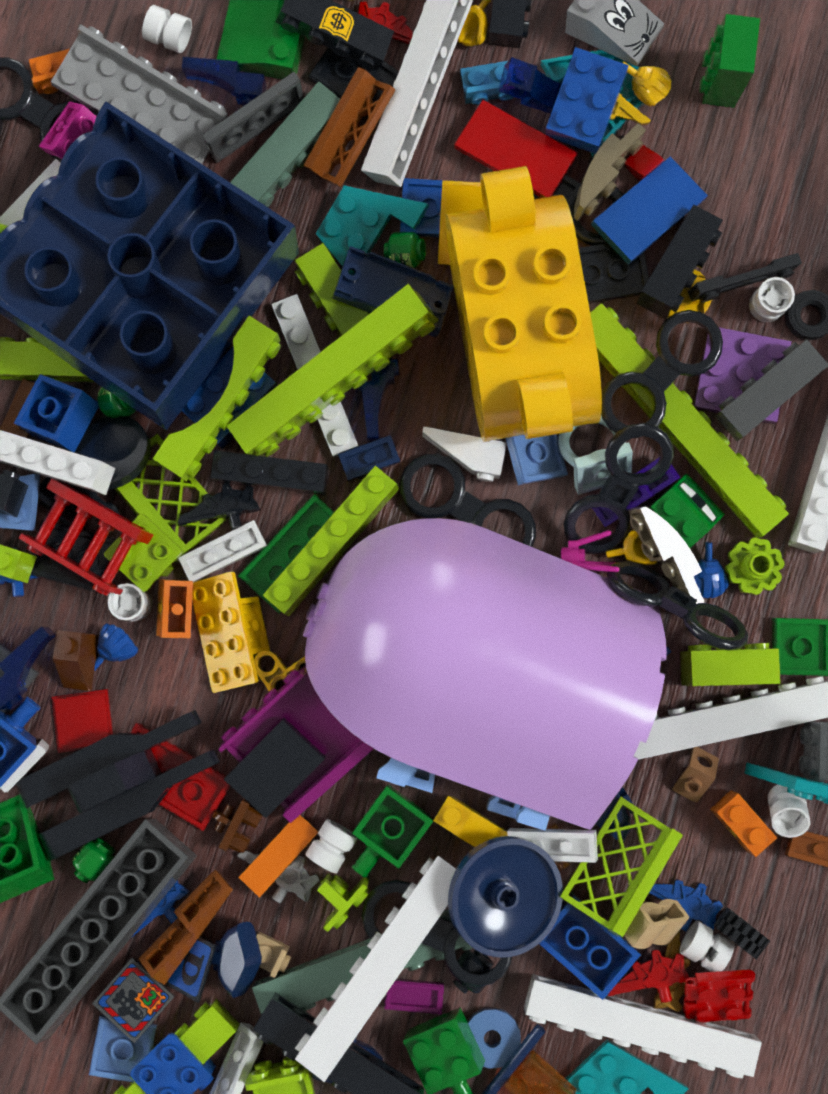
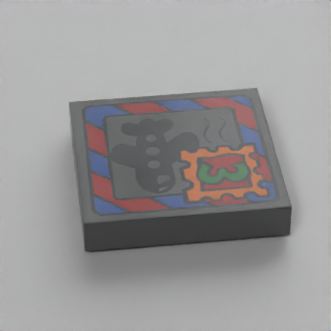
(133, 1000)

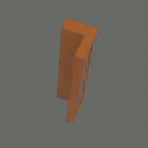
(344, 127)

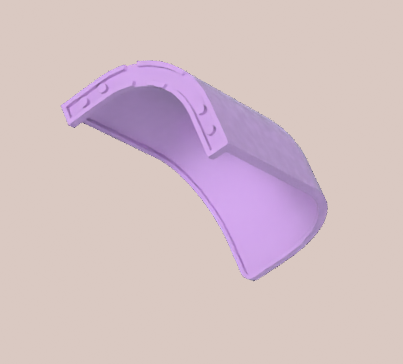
(488, 664)

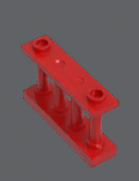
(108, 522)

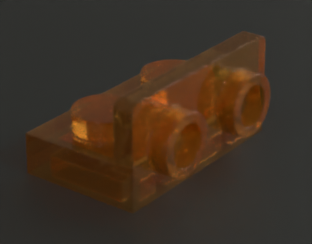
(537, 1077)

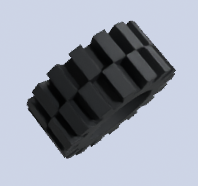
(741, 933)

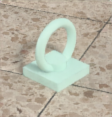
(591, 470)

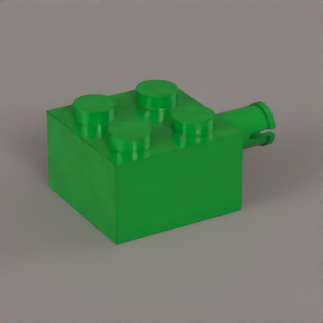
(389, 830)
(445, 1053)

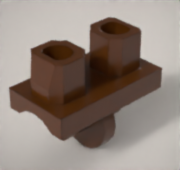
(233, 838)

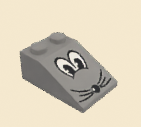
(614, 26)

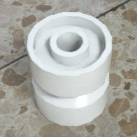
(165, 28)
(771, 299)
(132, 603)
(788, 812)
(330, 847)
(710, 949)

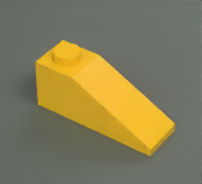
(467, 822)

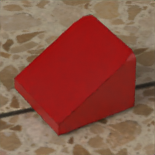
(643, 162)

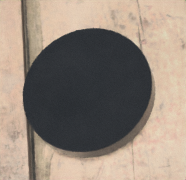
(118, 443)

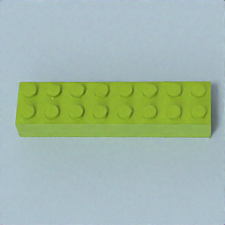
(333, 373)

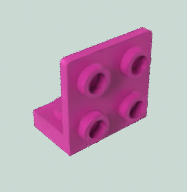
(70, 125)

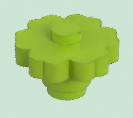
(754, 566)

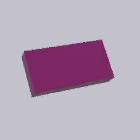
(415, 996)

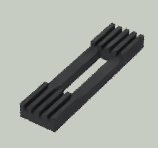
(710, 288)

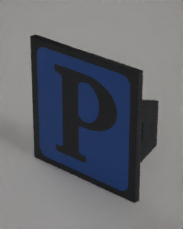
(193, 970)

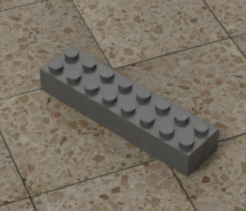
(95, 930)

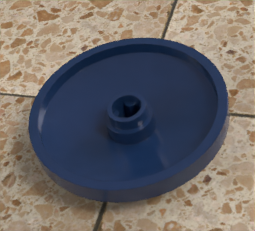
(505, 896)

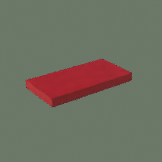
(508, 143)
(195, 796)

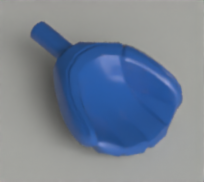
(712, 579)
(114, 645)

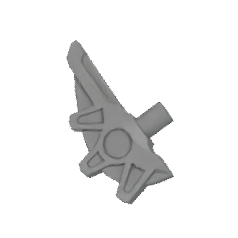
(293, 879)

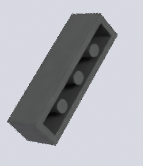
(772, 390)

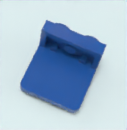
(172, 1069)

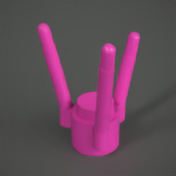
(577, 556)

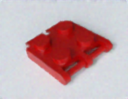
(719, 996)

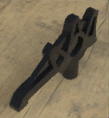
(226, 504)

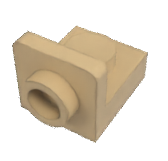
(273, 954)

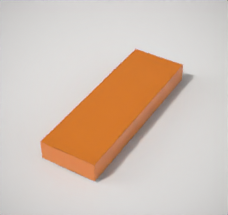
(278, 855)

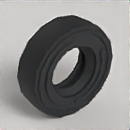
(794, 320)

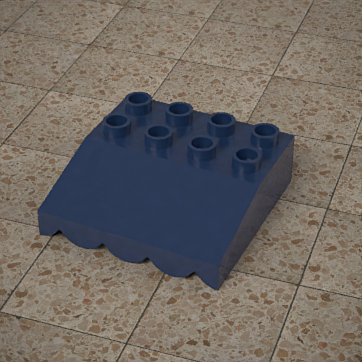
(140, 264)

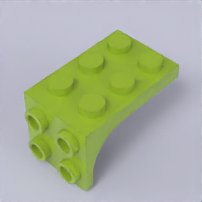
(280, 1078)

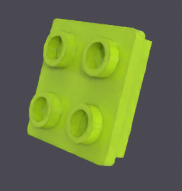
(147, 561)
(336, 892)

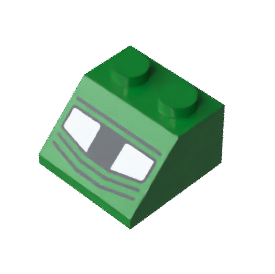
(688, 510)

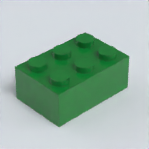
(729, 60)

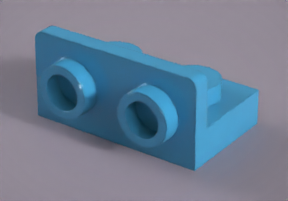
(483, 83)

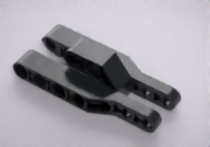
(111, 772)

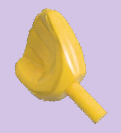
(475, 25)
(650, 83)
(631, 550)

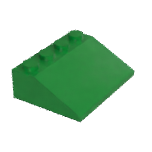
(258, 41)
(22, 855)

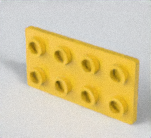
(229, 631)

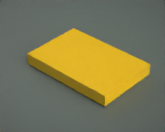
(455, 198)

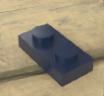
(361, 460)

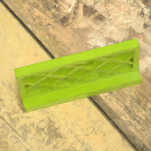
(141, 505)
(642, 881)

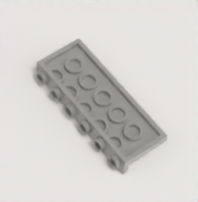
(106, 72)

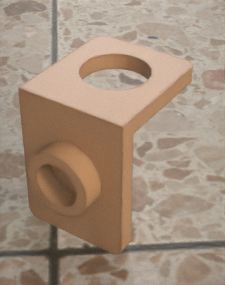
(696, 777)

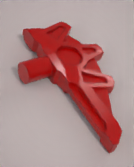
(384, 17)
(657, 973)

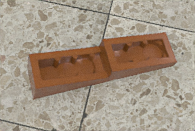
(193, 917)

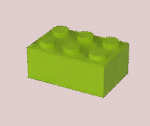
(736, 667)

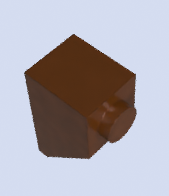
(75, 658)

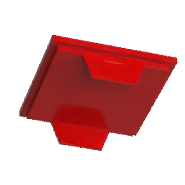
(81, 719)

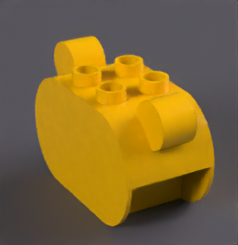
(523, 311)

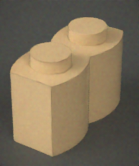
(656, 923)

